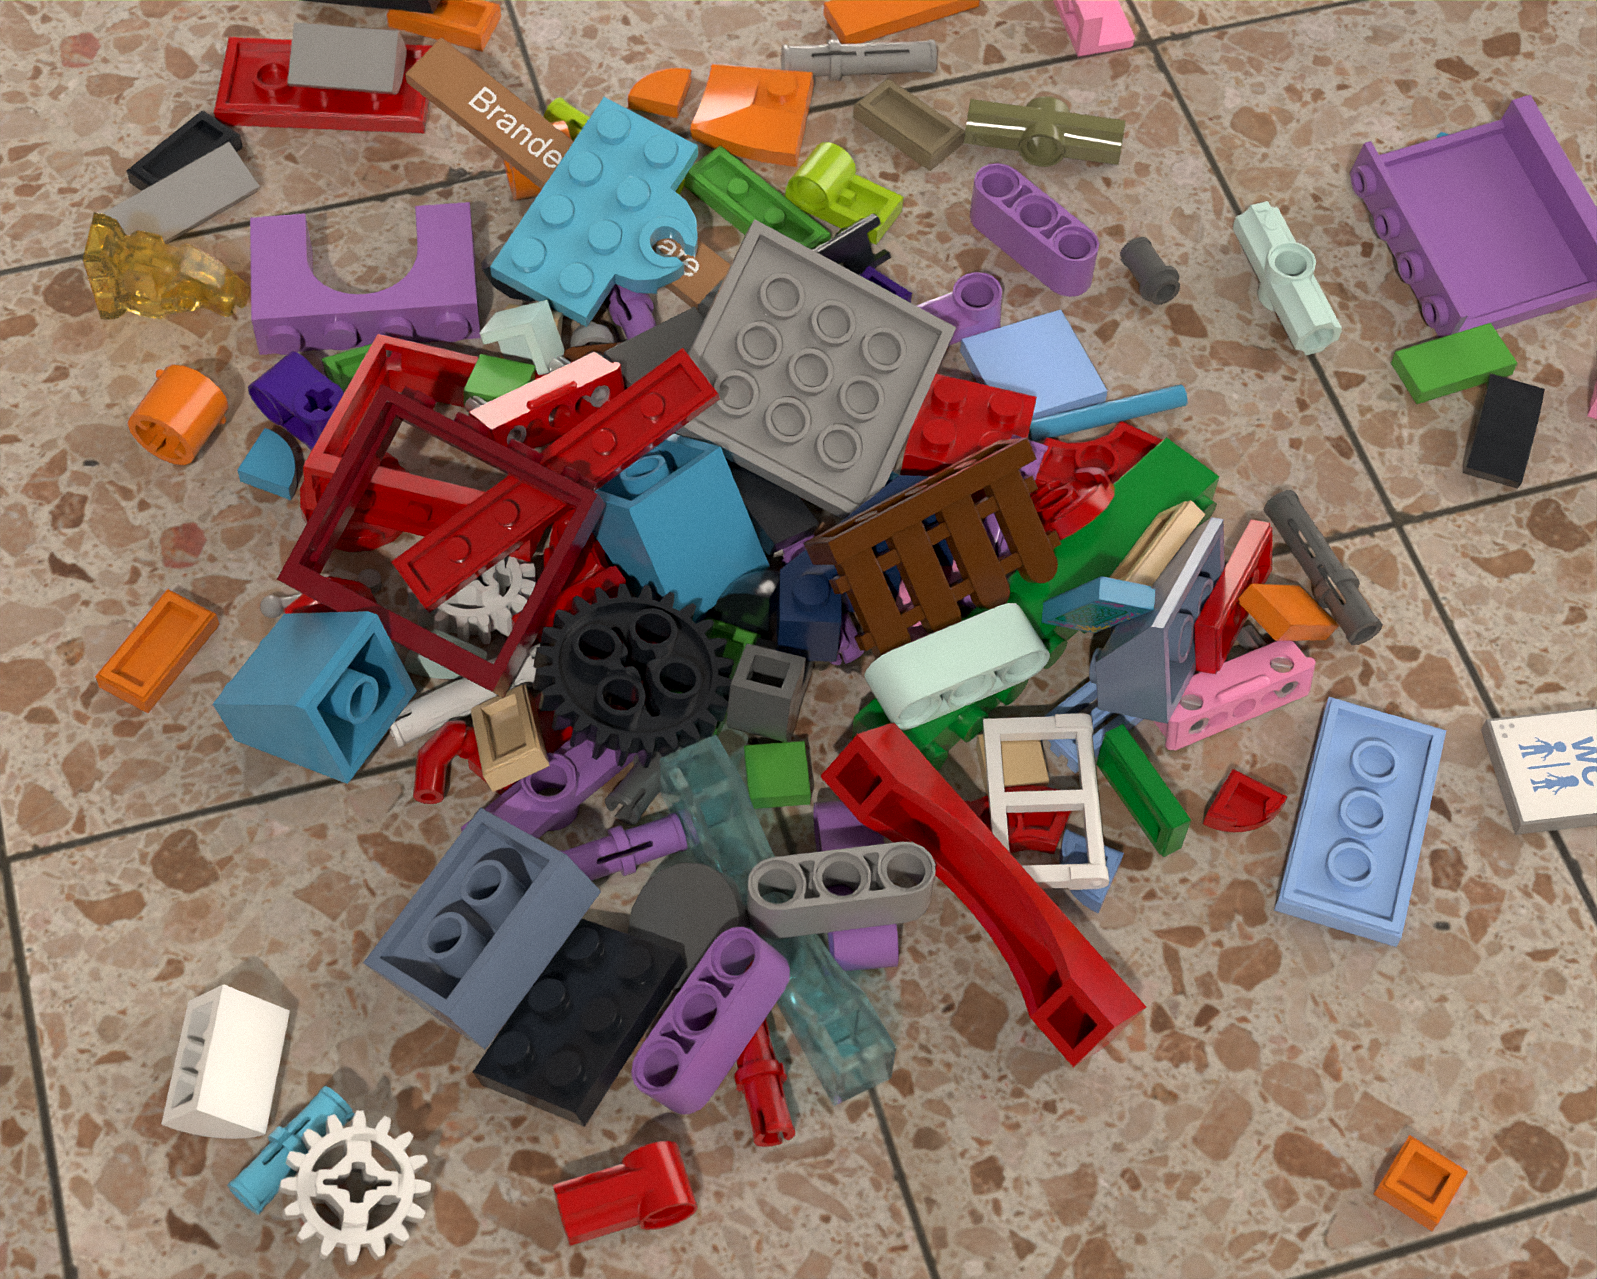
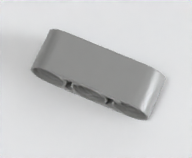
(862, 869)

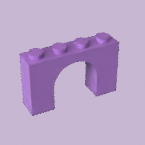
(302, 314)

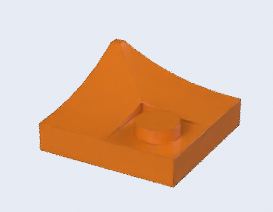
(755, 112)

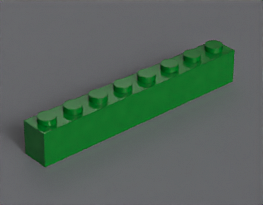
(1151, 486)

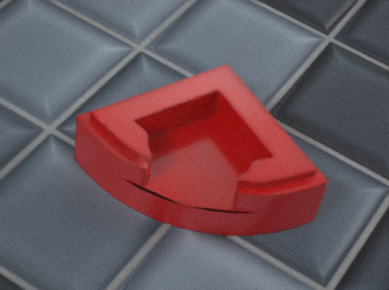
(1243, 805)

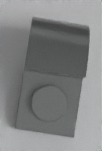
(767, 691)

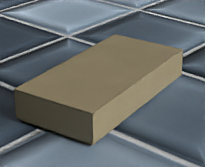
(909, 124)

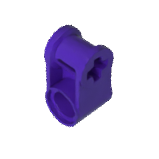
(296, 397)

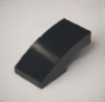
(1504, 431)

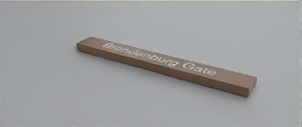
(531, 144)

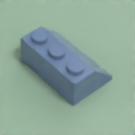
(1153, 655)
(483, 926)

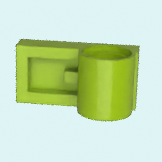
(833, 192)

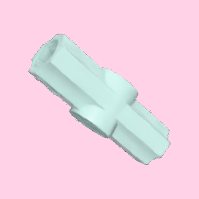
(1287, 278)

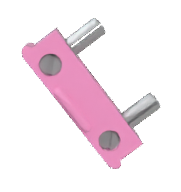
(1240, 690)

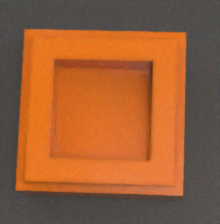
(1421, 1183)

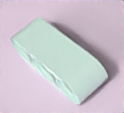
(956, 666)

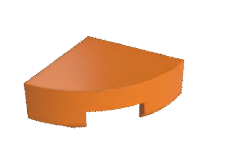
(661, 92)

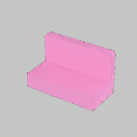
(1095, 25)

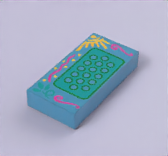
(1098, 604)

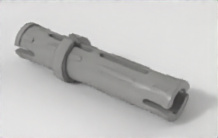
(860, 58)

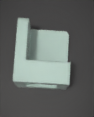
(526, 335)

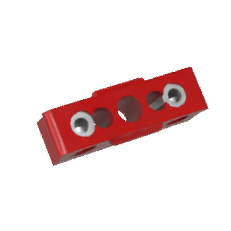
(551, 403)

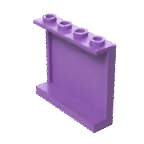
(1485, 221)

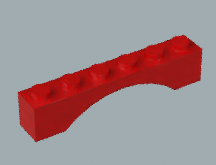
(1060, 974)

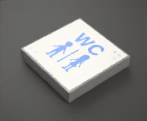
(1546, 768)

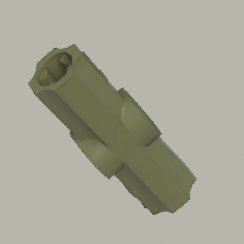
(1044, 131)

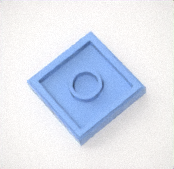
(1038, 360)

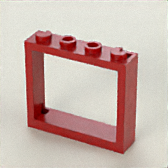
(395, 497)

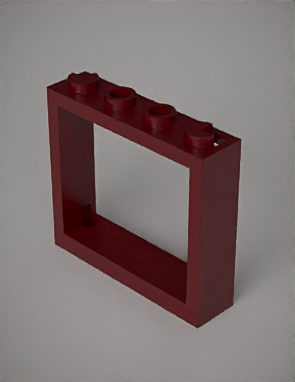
(468, 435)

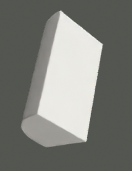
(226, 1065)

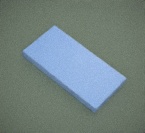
(1361, 822)

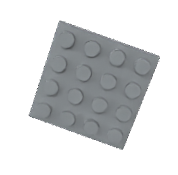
(812, 371)

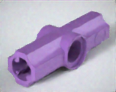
(570, 771)

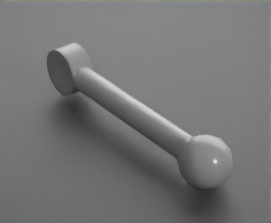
(273, 606)

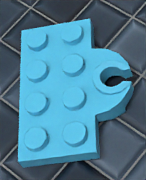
(603, 217)

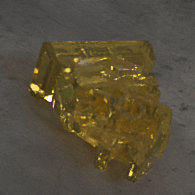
(154, 277)

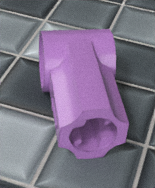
(971, 306)

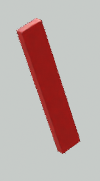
(517, 512)

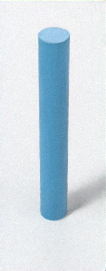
(1107, 413)

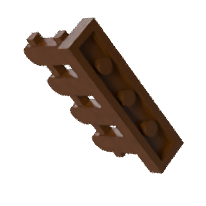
(911, 550)

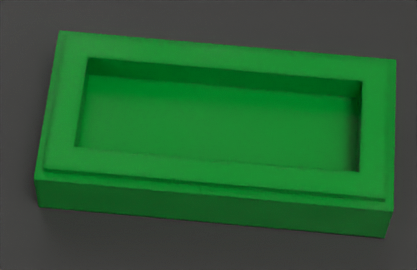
(1143, 791)

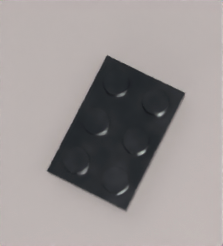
(580, 1021)

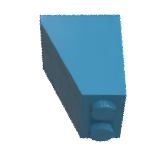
(679, 525)
(318, 691)

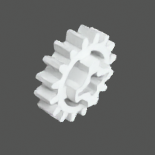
(483, 603)
(322, 1187)

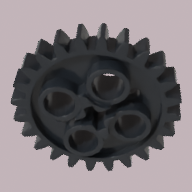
(585, 687)

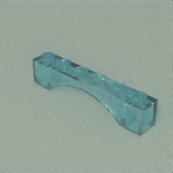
(820, 1001)

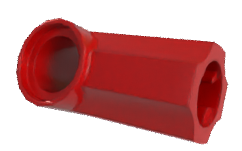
(644, 1190)

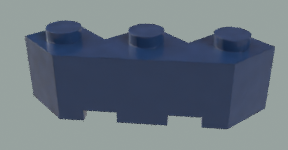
(809, 607)

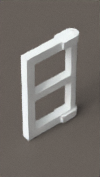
(1061, 726)

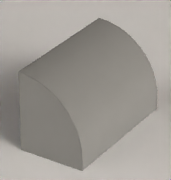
(346, 58)

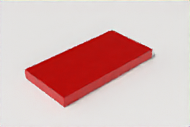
(257, 94)

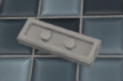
(188, 196)

